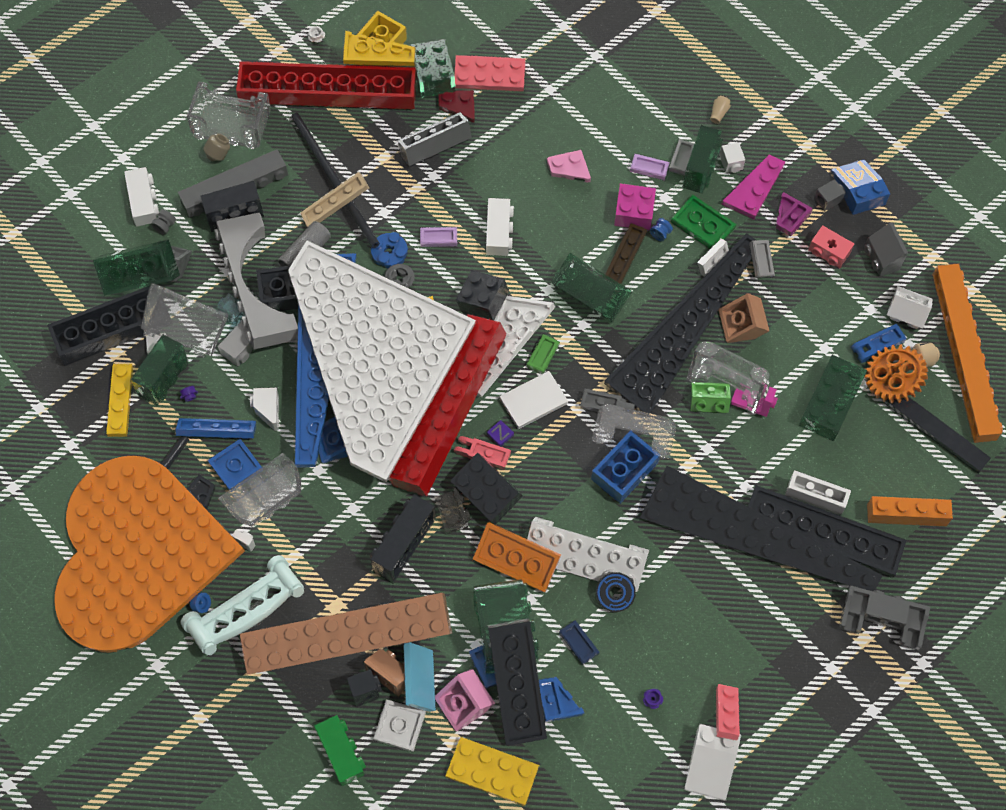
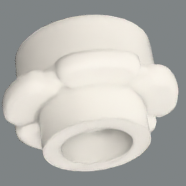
(316, 31)

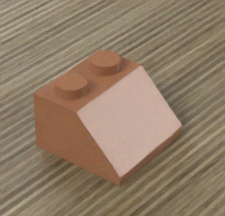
(743, 319)
(388, 669)

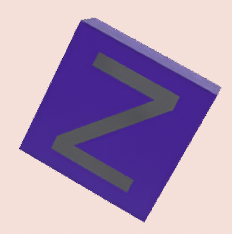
(500, 433)

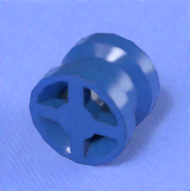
(661, 229)

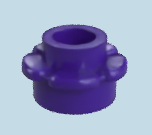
(188, 393)
(652, 693)

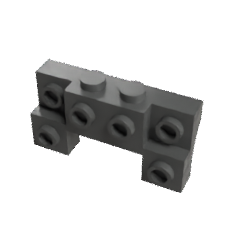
(887, 611)

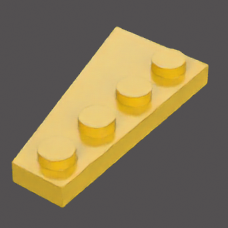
(376, 52)

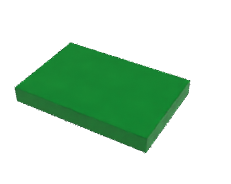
(703, 222)

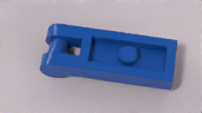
(877, 341)

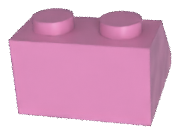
(464, 699)

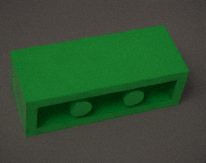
(340, 750)

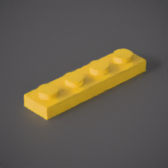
(119, 400)

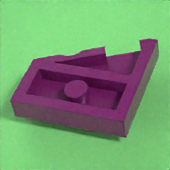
(791, 214)

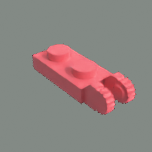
(494, 454)

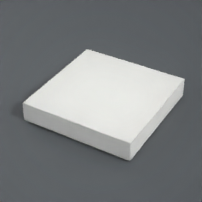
(399, 725)

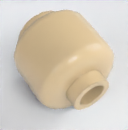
(929, 352)

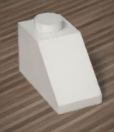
(266, 405)

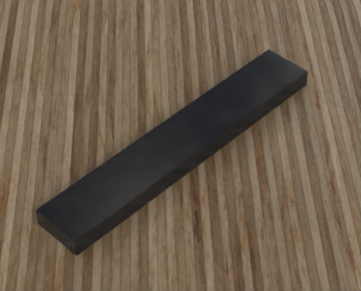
(940, 433)

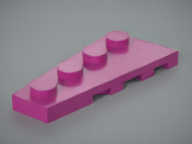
(754, 189)

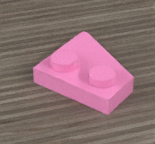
(569, 165)

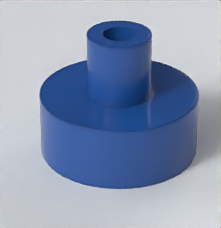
(200, 603)

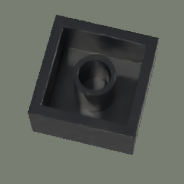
(482, 295)

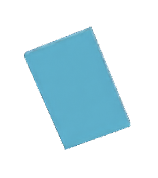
(419, 677)

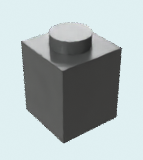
(829, 195)

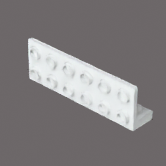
(588, 555)

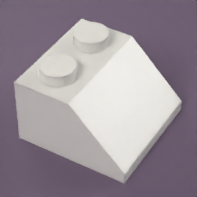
(909, 307)

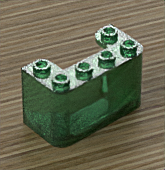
(500, 604)

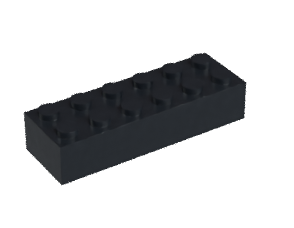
(100, 327)

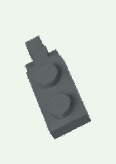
(594, 400)

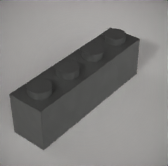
(434, 139)

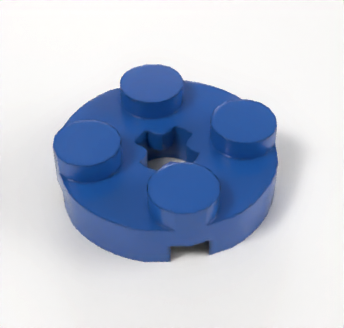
(398, 254)

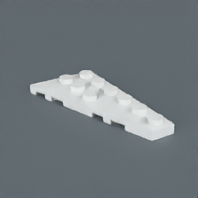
(520, 321)

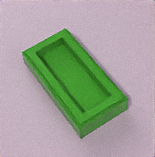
(543, 354)

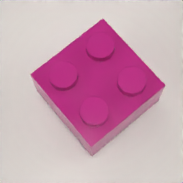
(635, 206)

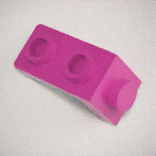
(764, 407)

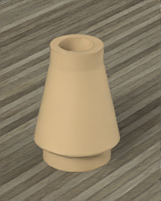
(720, 107)

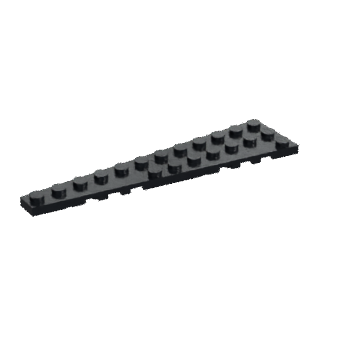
(659, 357)

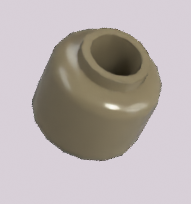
(216, 147)

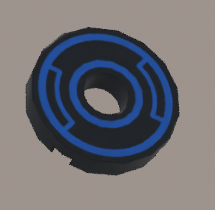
(619, 603)

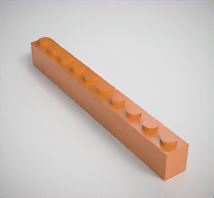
(967, 354)

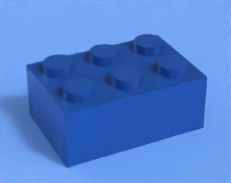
(625, 467)

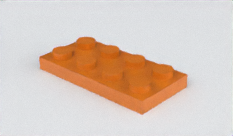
(516, 557)

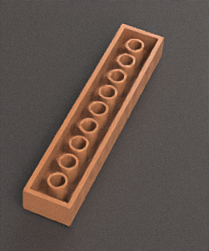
(346, 633)

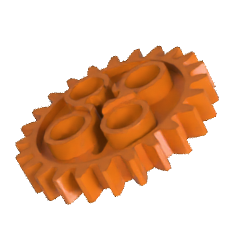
(896, 373)

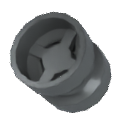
(163, 222)

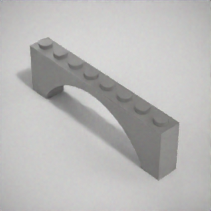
(263, 323)

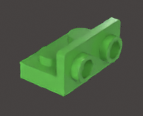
(710, 397)

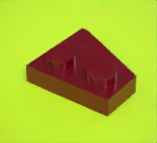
(457, 102)

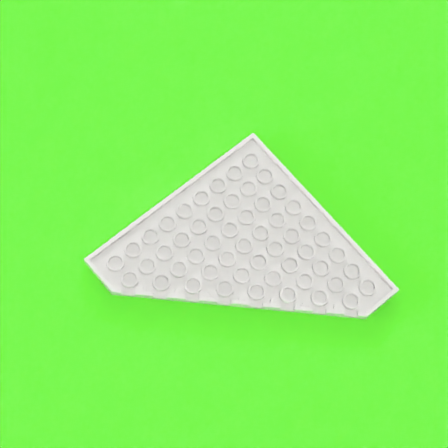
(376, 351)

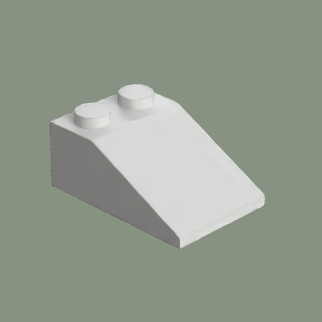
(711, 763)

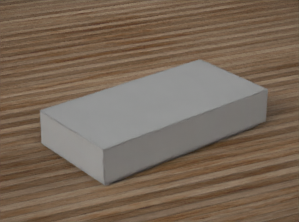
(681, 157)
(762, 258)

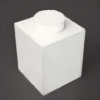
(732, 157)

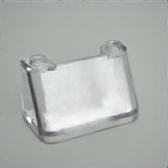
(182, 320)
(732, 369)

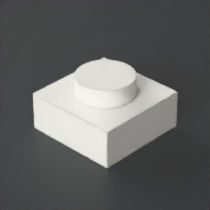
(244, 539)

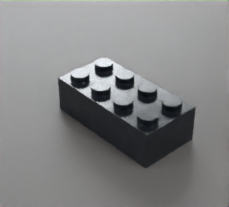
(403, 538)

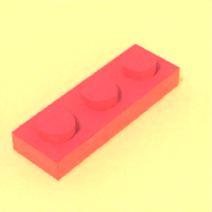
(727, 712)

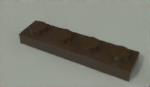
(626, 252)

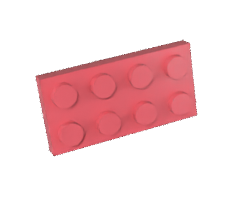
(489, 73)

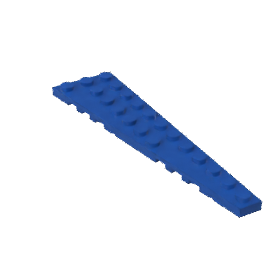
(311, 397)

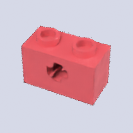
(831, 247)

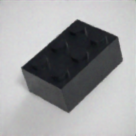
(231, 203)
(486, 488)

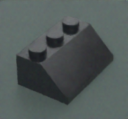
(276, 289)

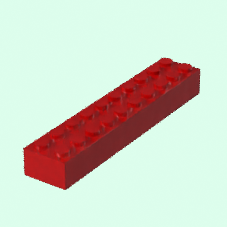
(328, 84)
(448, 409)

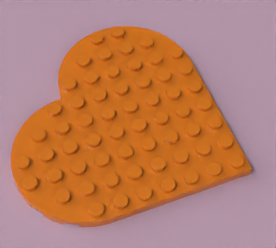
(138, 554)

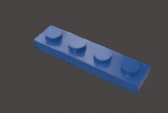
(216, 428)

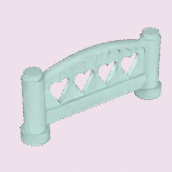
(204, 628)

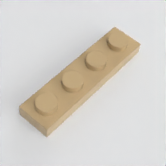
(335, 199)

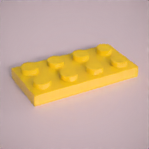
(492, 771)

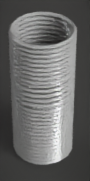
(315, 233)

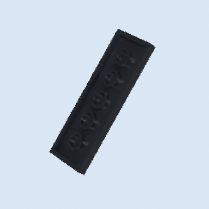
(517, 682)

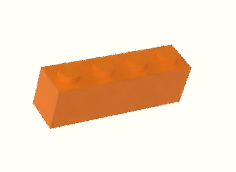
(909, 511)

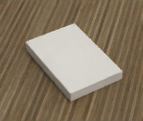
(533, 400)

